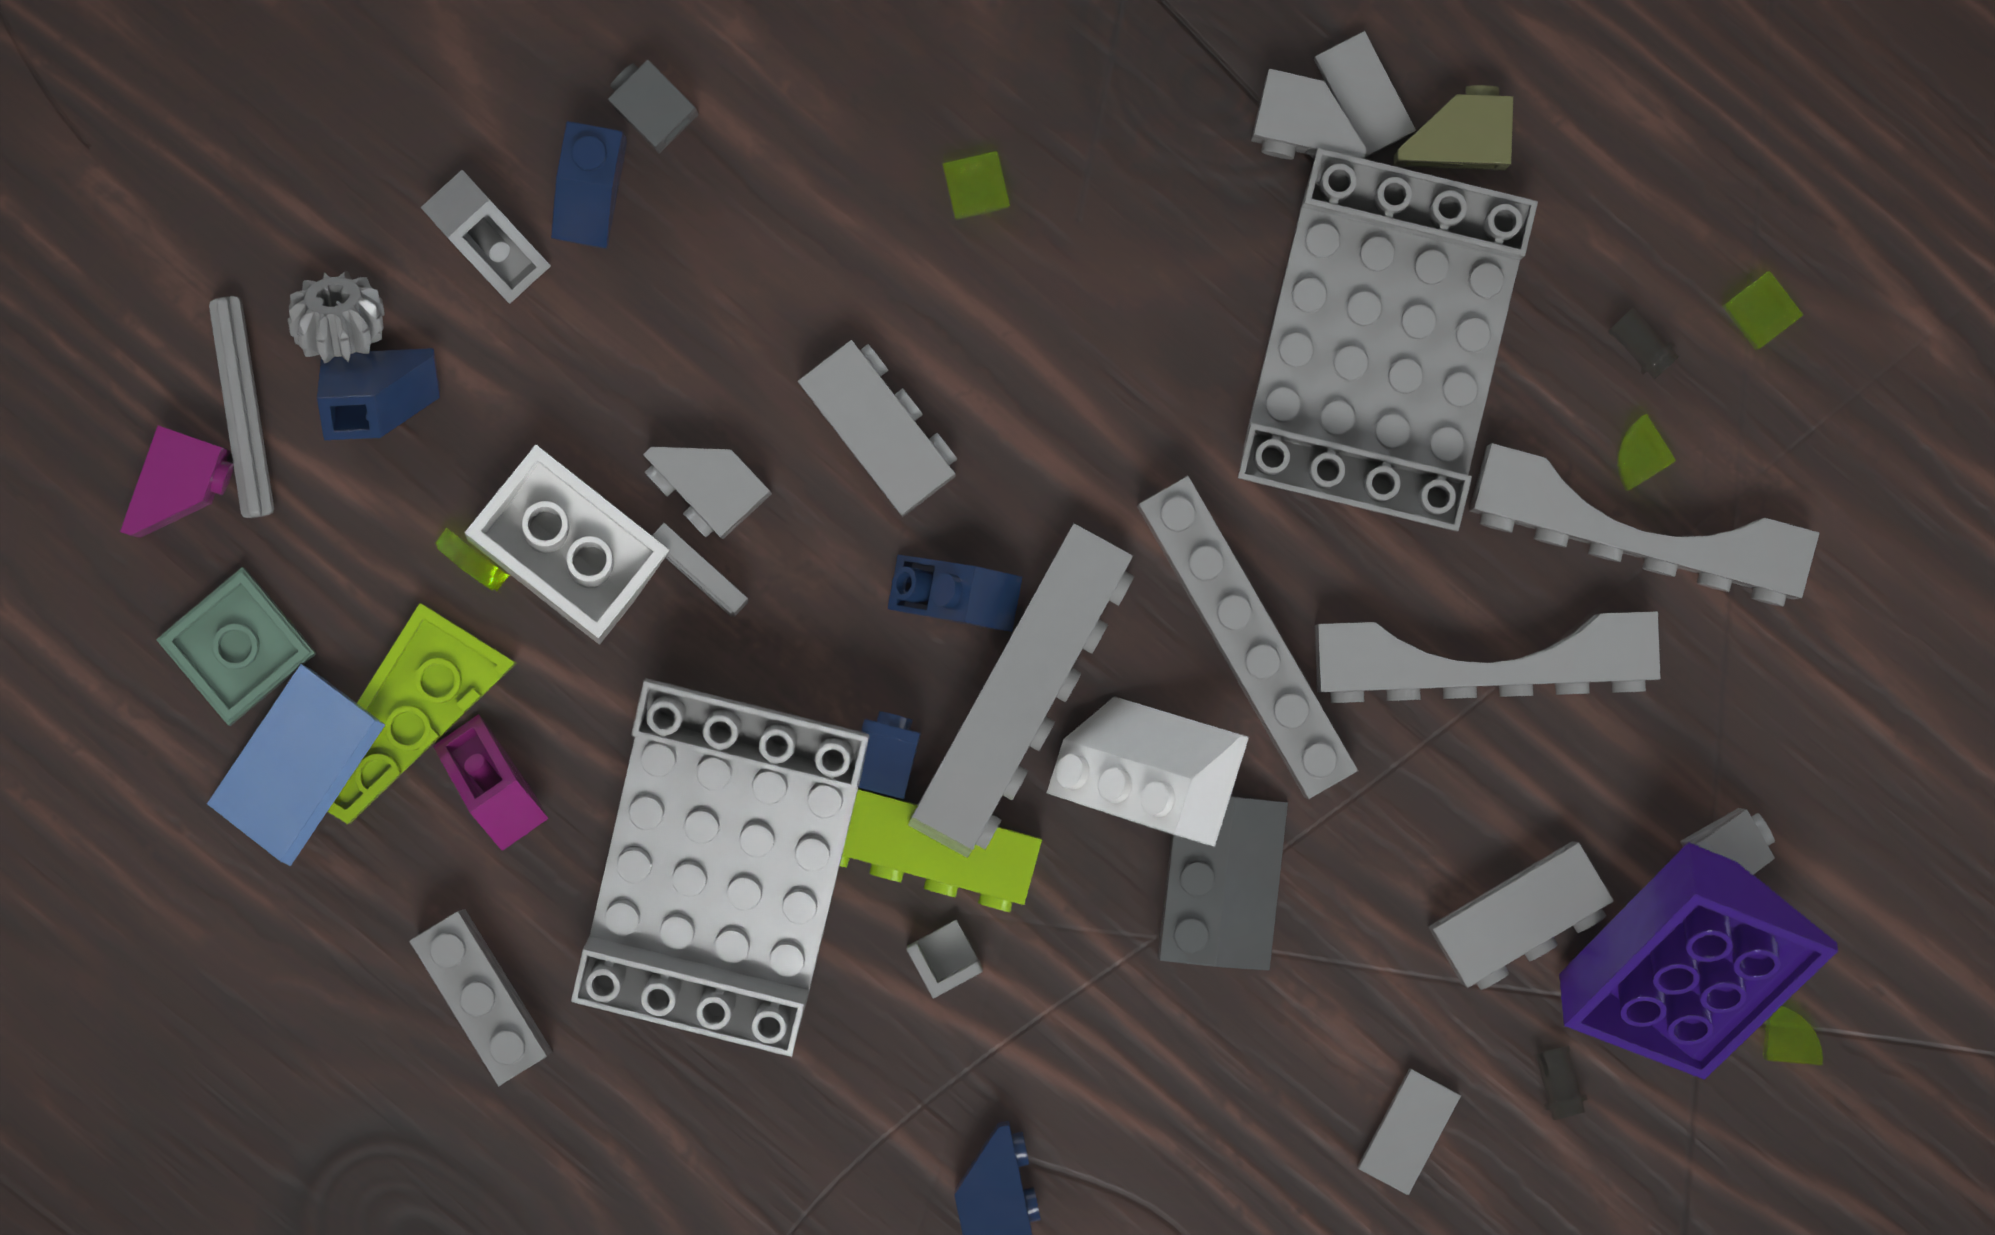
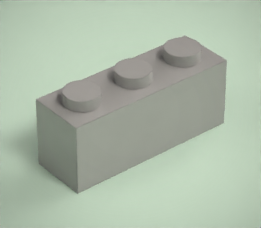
(879, 426)
(1522, 916)
(481, 996)

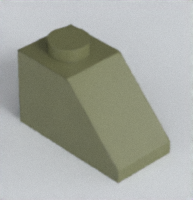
(1464, 134)

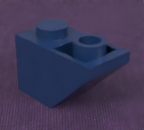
(375, 391)
(955, 592)
(889, 754)
(992, 1192)

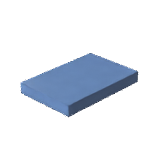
(295, 764)

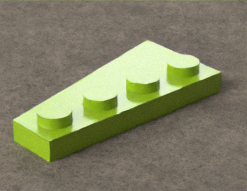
(418, 694)

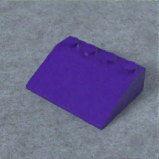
(1692, 964)

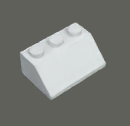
(567, 544)
(1151, 769)

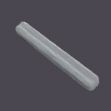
(241, 407)

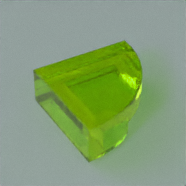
(1642, 453)
(471, 560)
(1791, 1039)

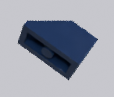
(587, 184)

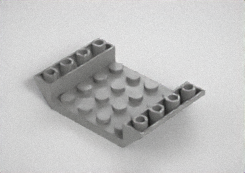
(1385, 339)
(721, 867)

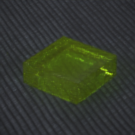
(976, 185)
(1762, 310)

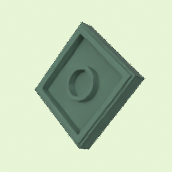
(236, 646)

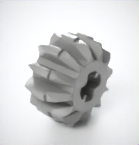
(336, 317)

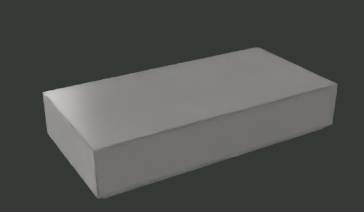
(1365, 93)
(701, 572)
(1409, 1131)

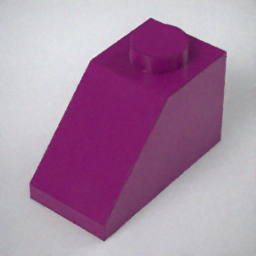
(175, 481)
(490, 783)

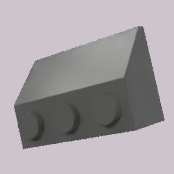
(1226, 895)

